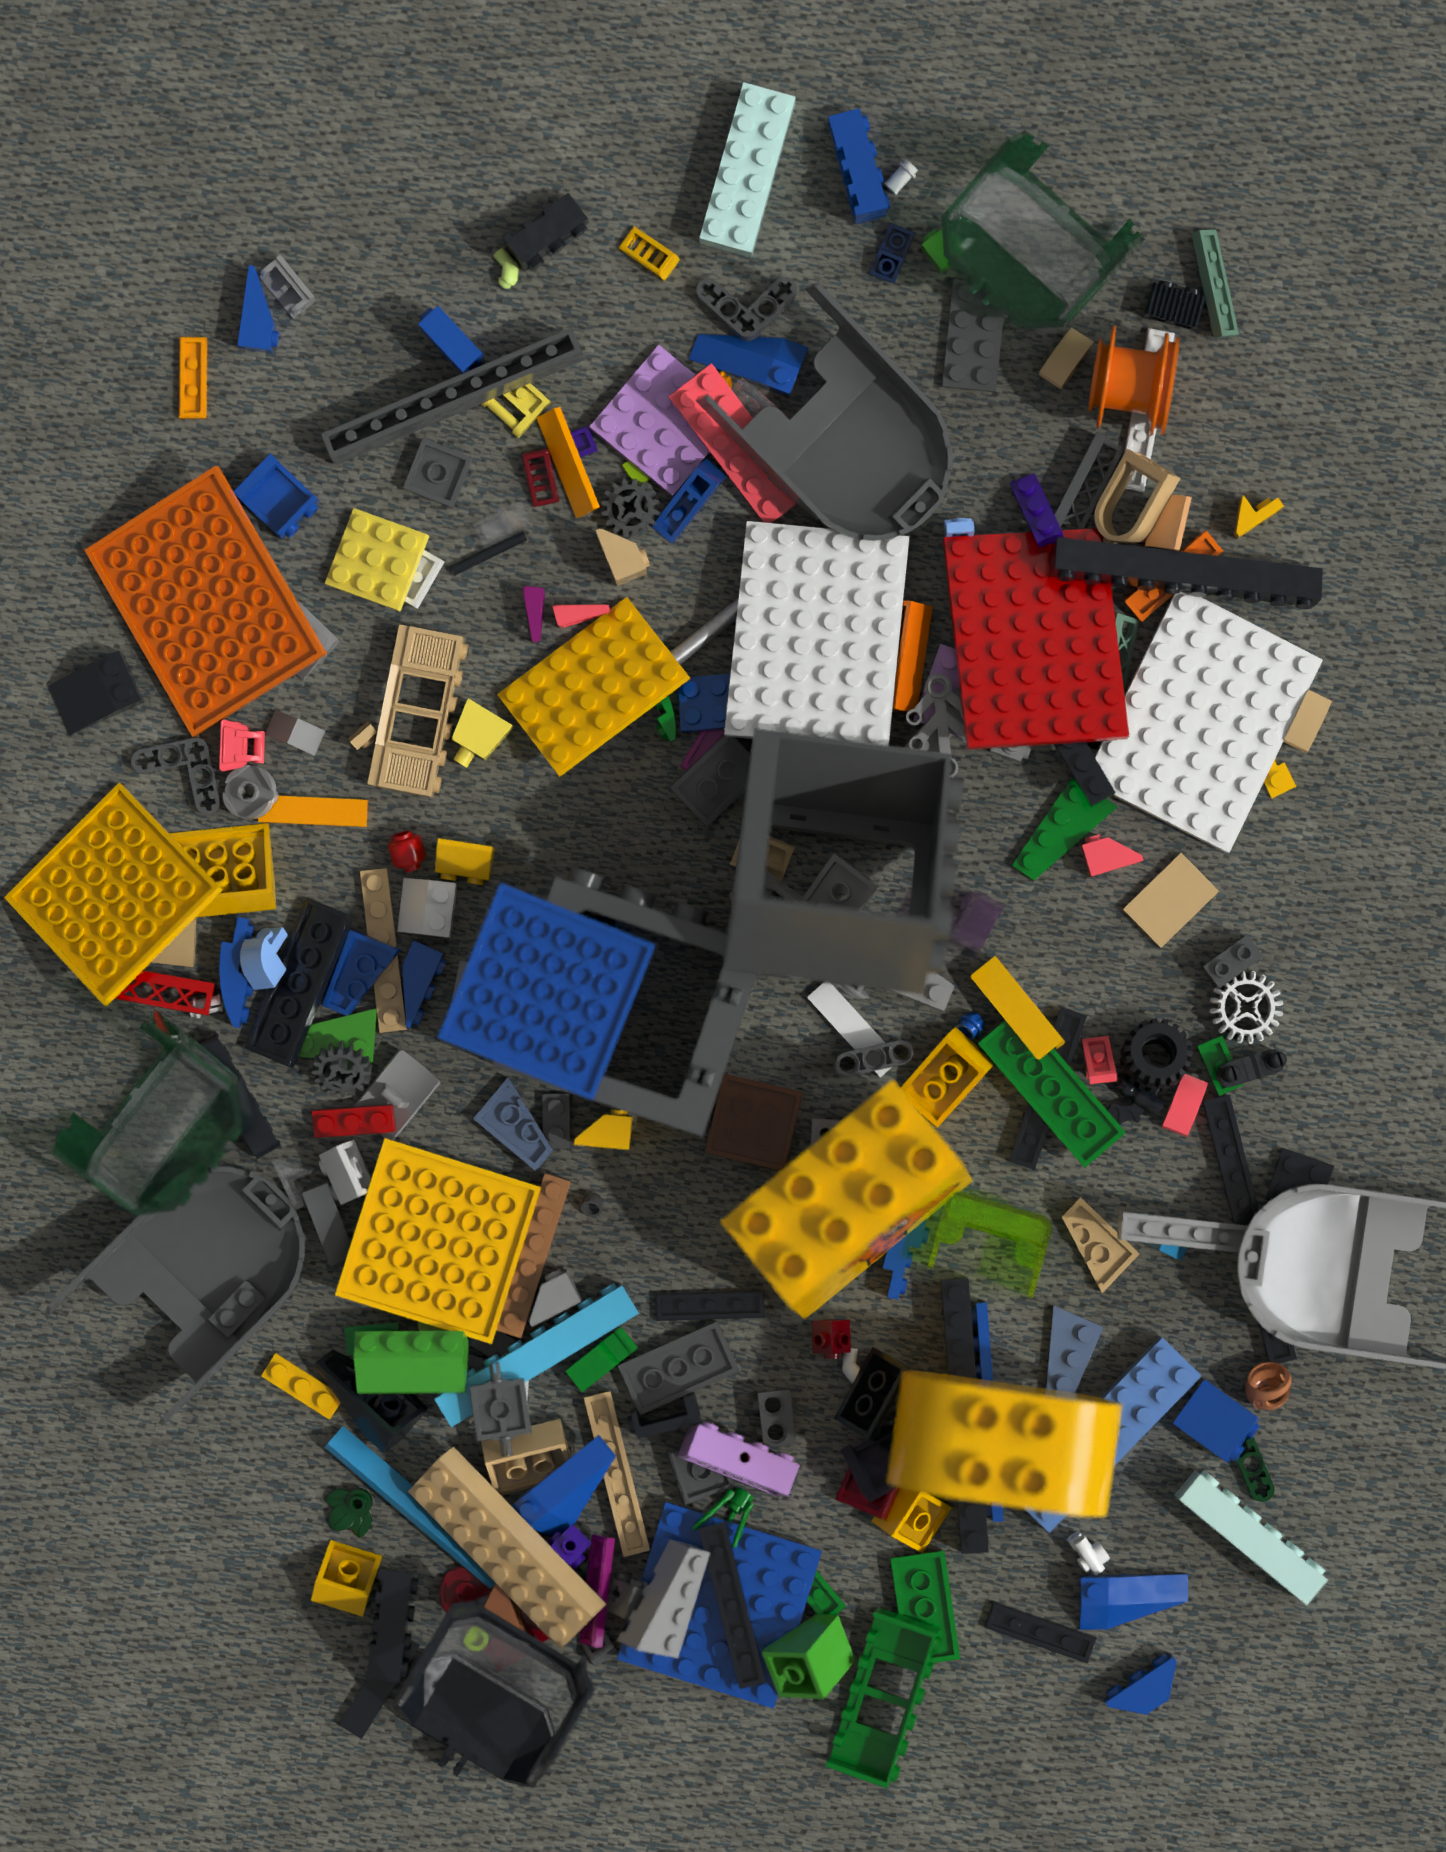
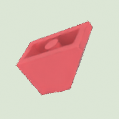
(1107, 855)

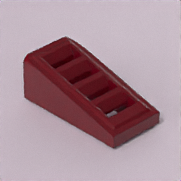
(537, 453)

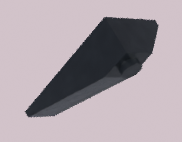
(380, 1417)

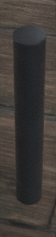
(488, 553)

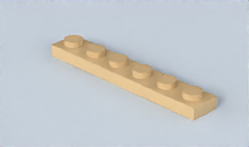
(381, 927)
(618, 1476)

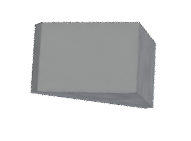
(295, 732)

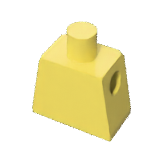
(478, 733)

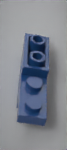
(232, 982)
(899, 1257)

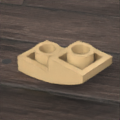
(1065, 358)
(1307, 721)

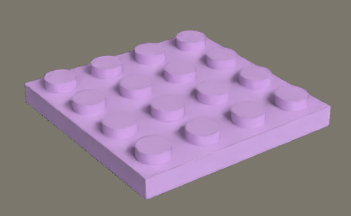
(649, 428)

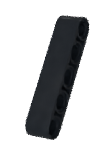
(255, 1126)

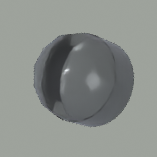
(592, 1205)

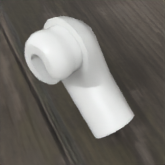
(849, 1365)

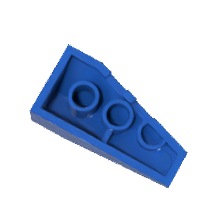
(762, 362)
(563, 1493)
(1121, 1598)

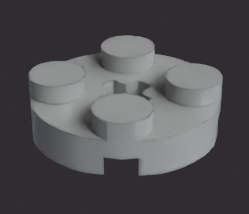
(263, 798)

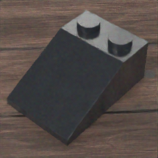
(96, 692)

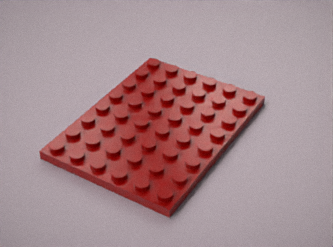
(1030, 648)

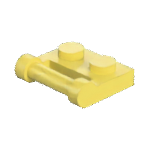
(527, 401)

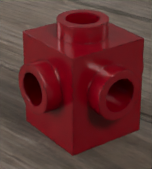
(831, 1337)

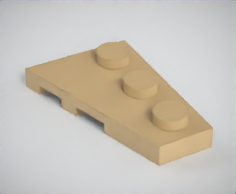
(1098, 1244)

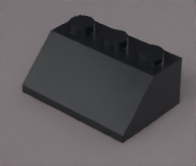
(871, 1393)

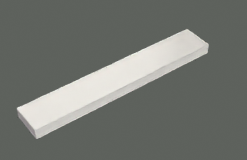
(1138, 432)

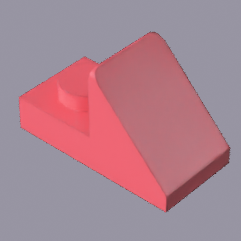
(1099, 1060)

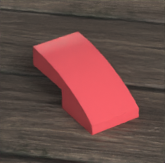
(1184, 1105)

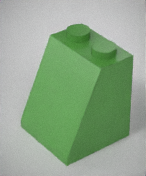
(809, 1658)

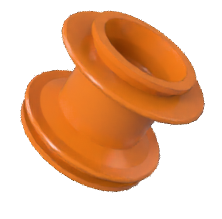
(1134, 380)

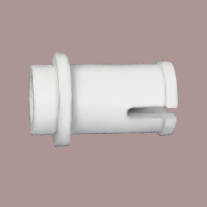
(901, 176)
(216, 1005)

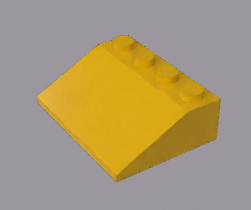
(237, 864)

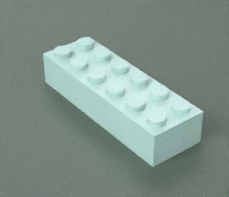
(747, 170)
(1253, 1539)

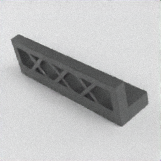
(1080, 478)

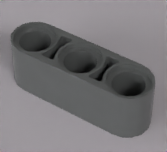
(885, 1051)

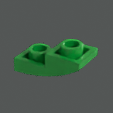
(667, 724)

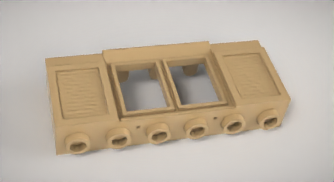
(405, 765)

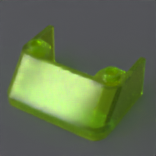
(1025, 1227)

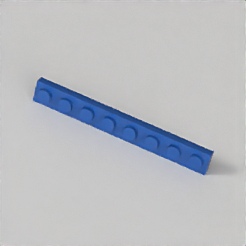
(984, 1372)

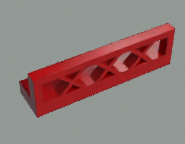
(171, 982)

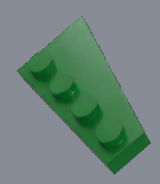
(1060, 830)

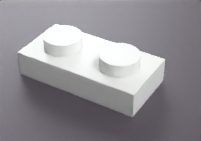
(425, 575)

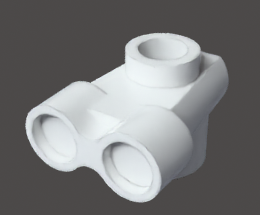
(1091, 1556)

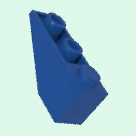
(418, 971)

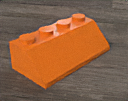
(911, 655)

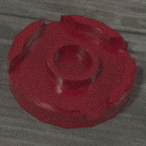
(459, 1585)

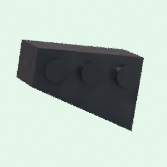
(546, 233)

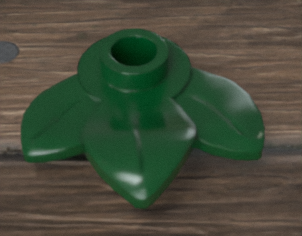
(347, 1513)

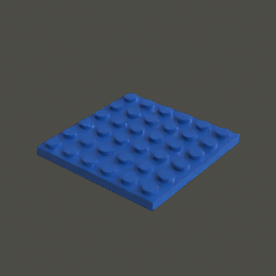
(546, 991)
(775, 1584)

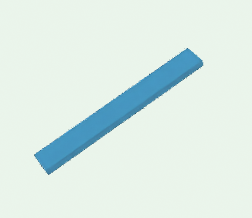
(395, 1490)

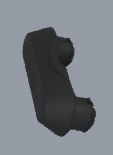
(1251, 1068)

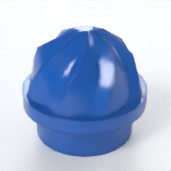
(971, 1025)

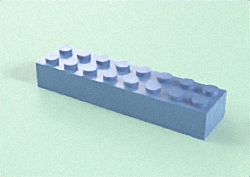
(1146, 1394)

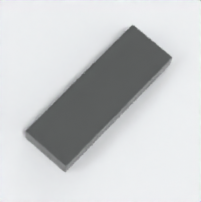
(327, 1222)

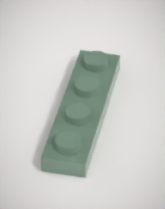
(1215, 284)

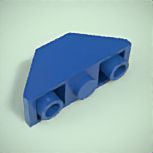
(1146, 1689)

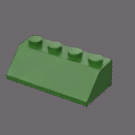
(411, 1362)

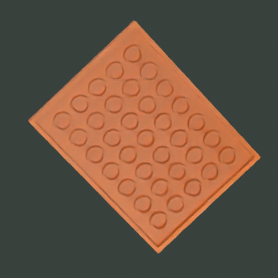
(205, 601)

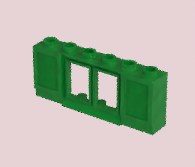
(866, 1750)

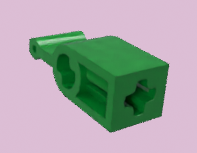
(601, 1359)

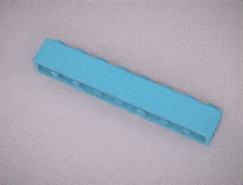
(546, 1346)

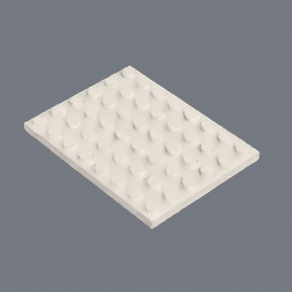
(816, 634)
(1206, 719)

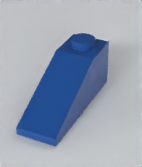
(257, 324)
(689, 500)

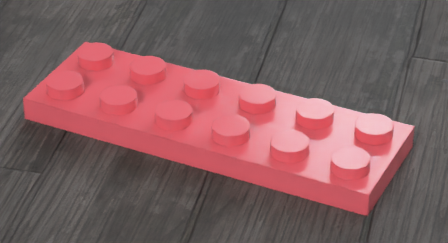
(745, 474)

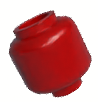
(406, 850)

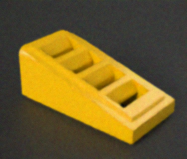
(666, 267)

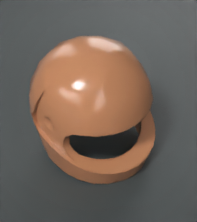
(1276, 1393)

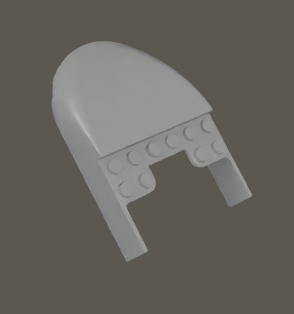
(1322, 1267)

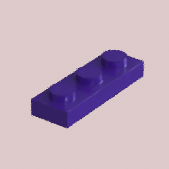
(1036, 510)

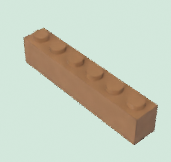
(534, 1255)

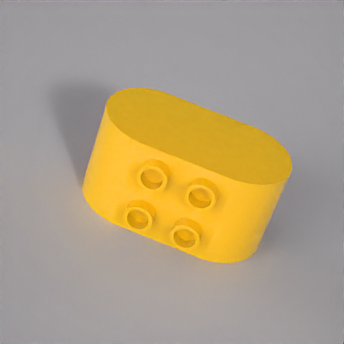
(1004, 1443)

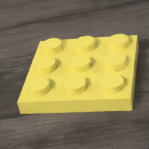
(377, 559)

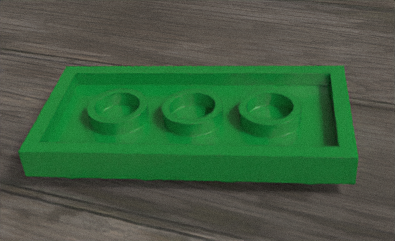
(925, 1595)

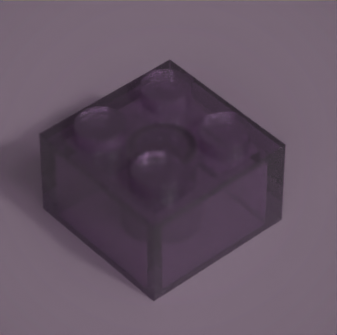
(975, 921)

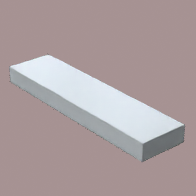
(848, 1022)

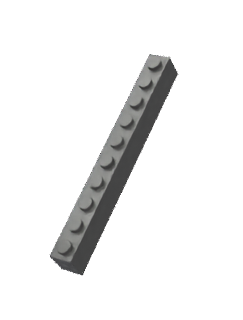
(453, 396)

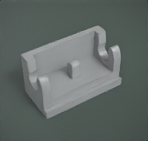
(287, 287)

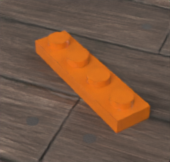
(1146, 602)

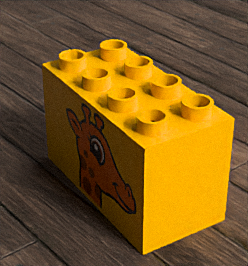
(847, 1200)

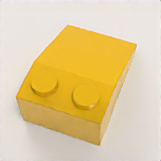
(946, 1076)

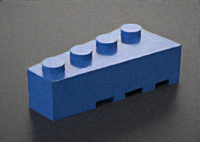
(858, 166)

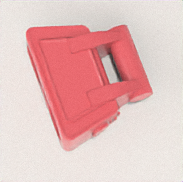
(235, 745)

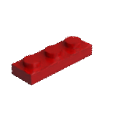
(353, 1120)

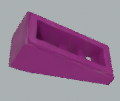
(534, 604)

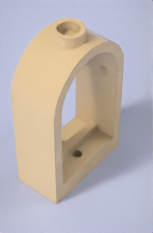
(1104, 509)

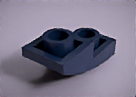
(892, 253)

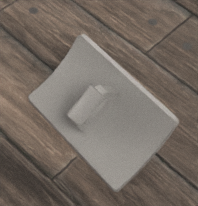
(404, 1085)

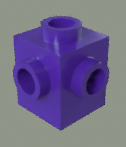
(570, 1545)

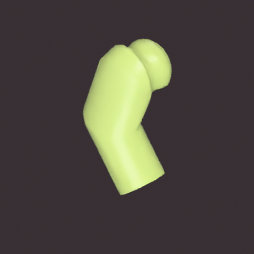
(509, 268)

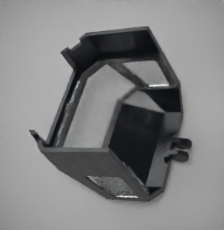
(494, 1695)

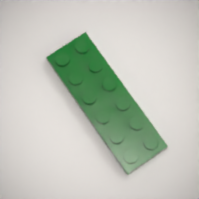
(1054, 1094)

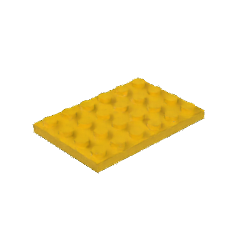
(593, 686)

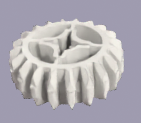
(1228, 1023)

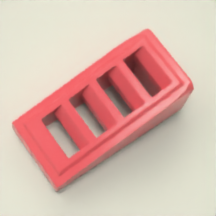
(574, 614)

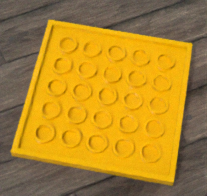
(113, 894)
(438, 1240)

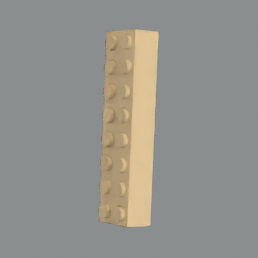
(506, 1547)

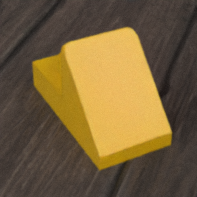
(1248, 518)

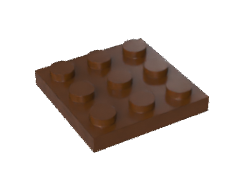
(753, 1122)

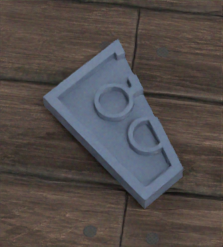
(514, 1125)
(1070, 1349)

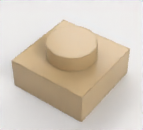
(363, 736)

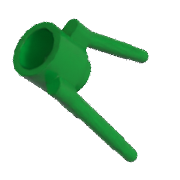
(739, 1502)

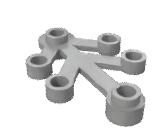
(941, 719)

